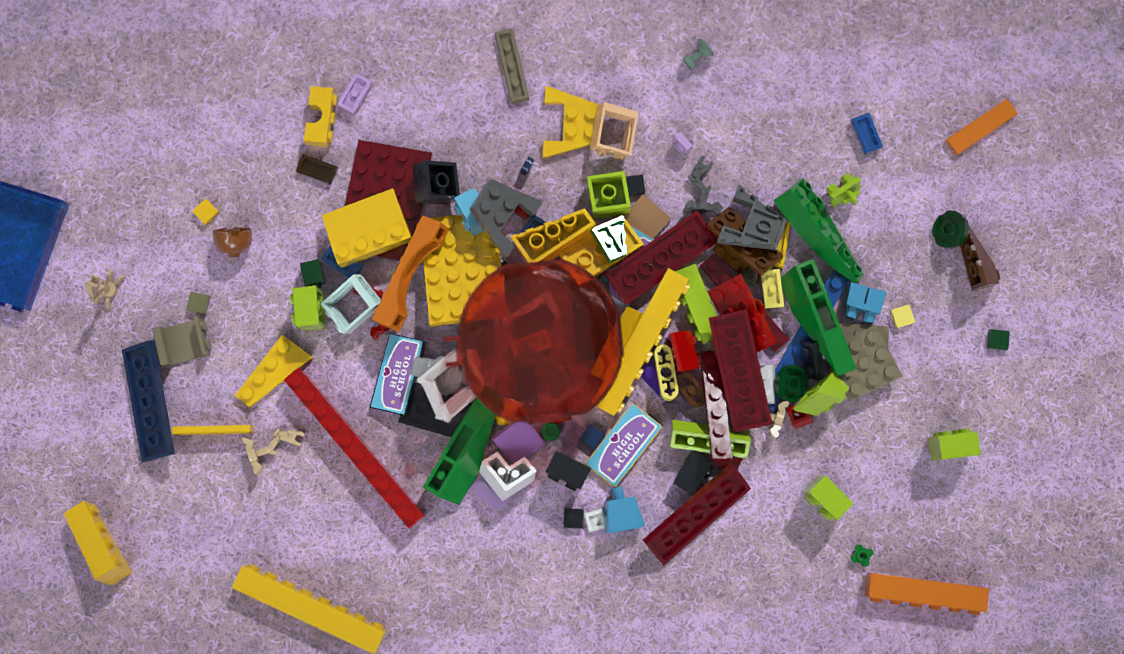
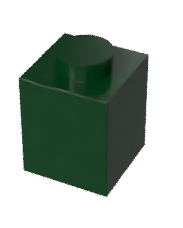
(313, 273)

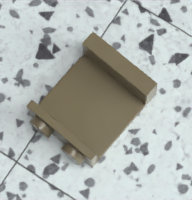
(182, 342)

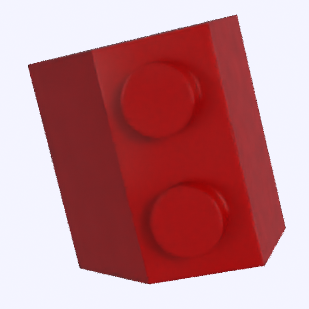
(683, 351)

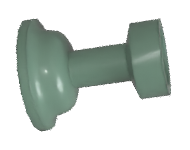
(703, 49)

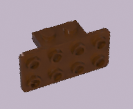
(741, 256)

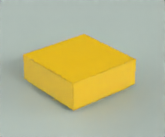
(205, 211)

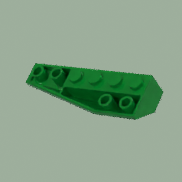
(817, 229)
(816, 314)
(462, 455)

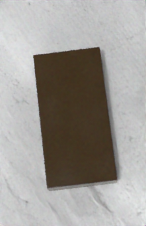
(316, 169)

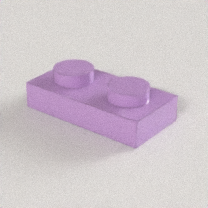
(355, 93)
(484, 491)

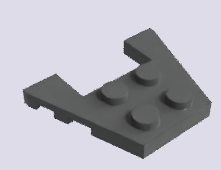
(494, 208)
(762, 226)

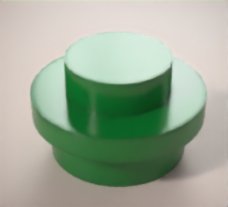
(551, 431)

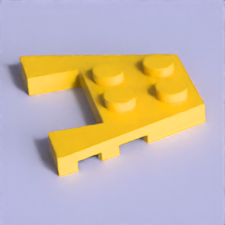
(578, 122)

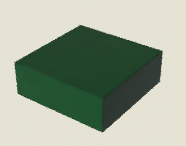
(998, 339)

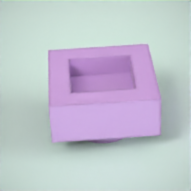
(682, 144)

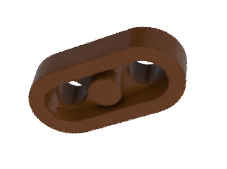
(691, 389)

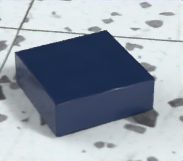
(592, 437)

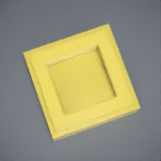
(902, 316)

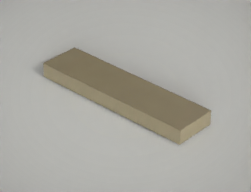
(512, 66)

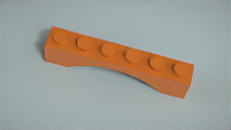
(392, 307)

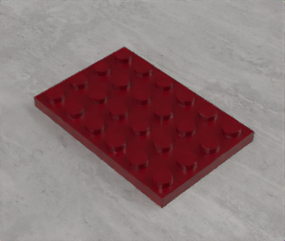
(383, 168)

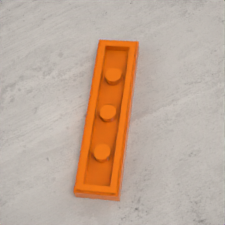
(981, 127)

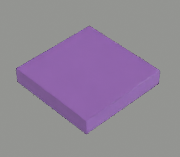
(518, 441)

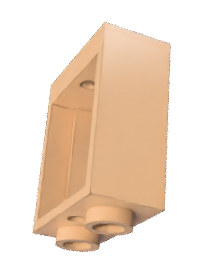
(619, 113)

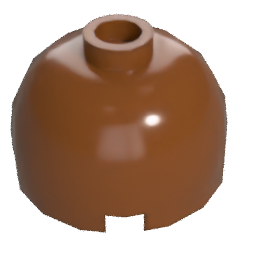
(232, 240)

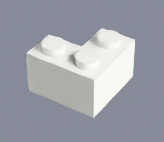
(504, 478)

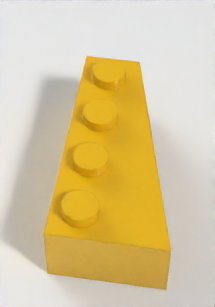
(553, 237)
(97, 544)

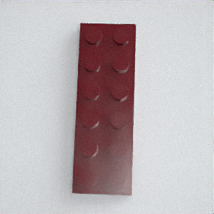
(651, 262)
(740, 370)
(697, 514)

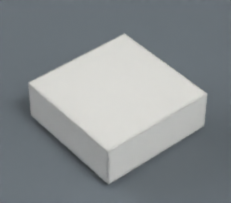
(594, 520)

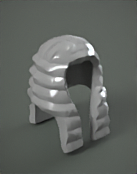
(447, 382)

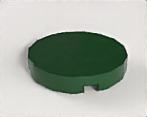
(950, 229)
(791, 383)

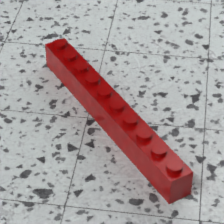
(354, 447)

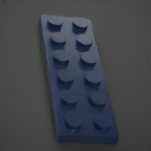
(148, 401)

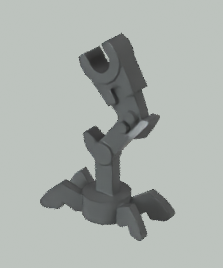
(702, 206)

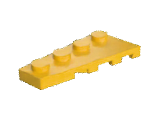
(272, 370)

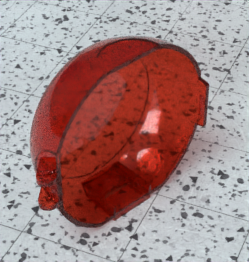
(539, 342)

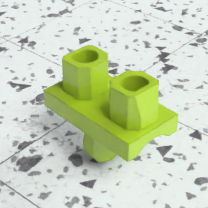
(846, 193)

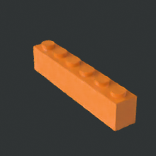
(927, 592)

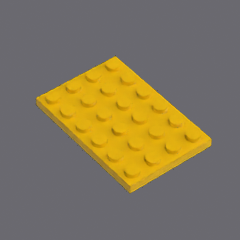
(456, 270)

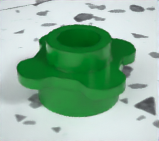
(857, 558)

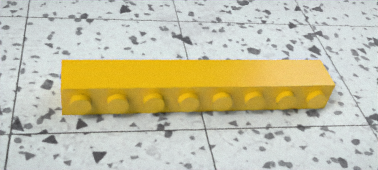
(644, 338)
(309, 608)

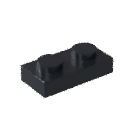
(812, 359)

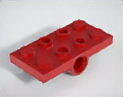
(736, 296)

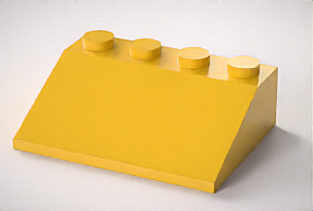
(366, 228)

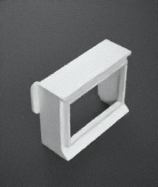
(456, 403)

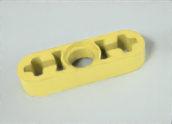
(668, 358)

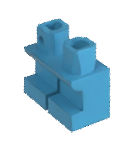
(864, 300)

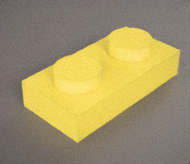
(772, 289)

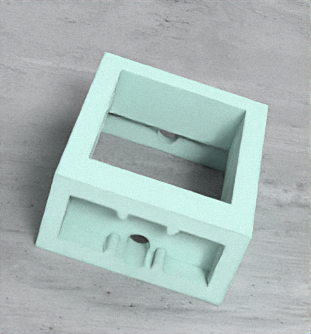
(366, 292)

